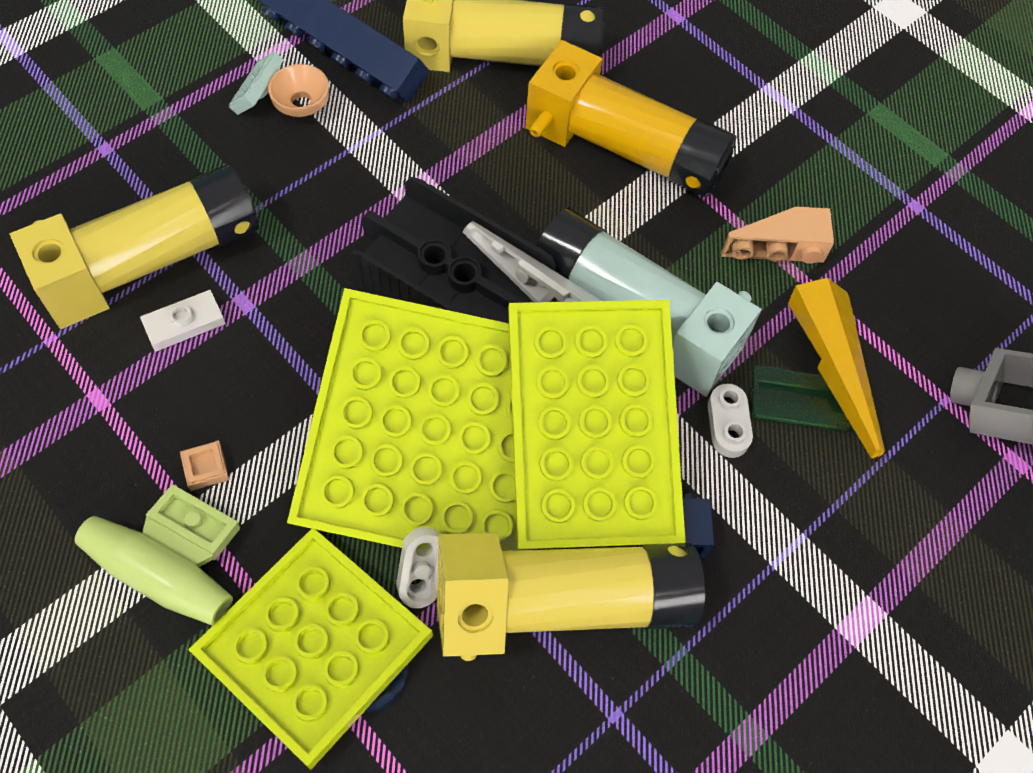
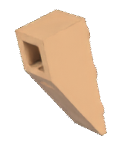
(790, 235)

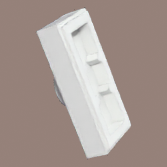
(182, 320)

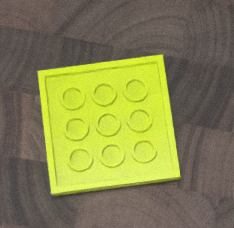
(311, 646)

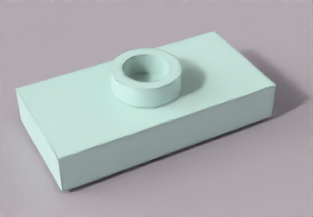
(256, 83)

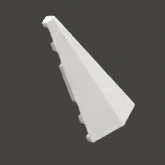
(530, 275)

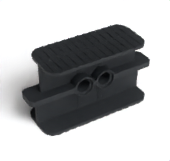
(429, 229)

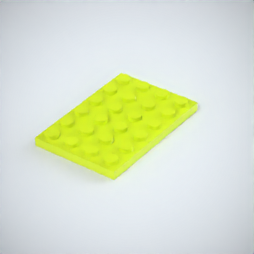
(594, 424)

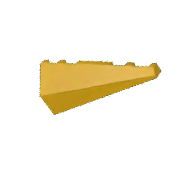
(830, 325)

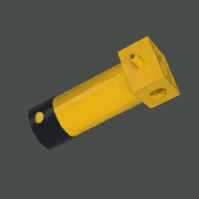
(574, 99)

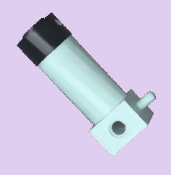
(704, 328)

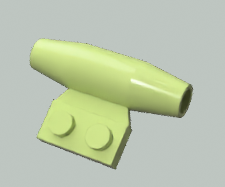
(167, 555)

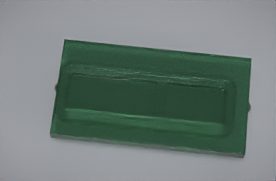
(795, 399)

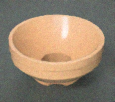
(298, 82)

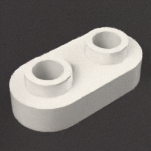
(730, 417)
(418, 564)

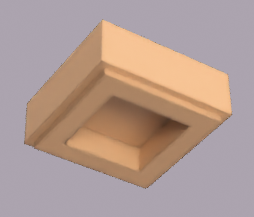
(204, 465)

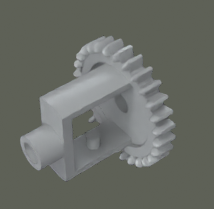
(980, 391)

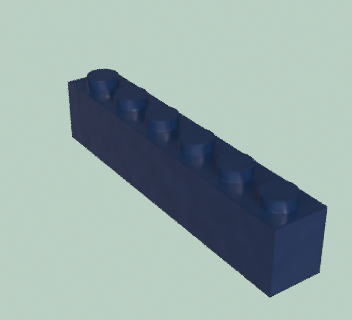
(351, 44)

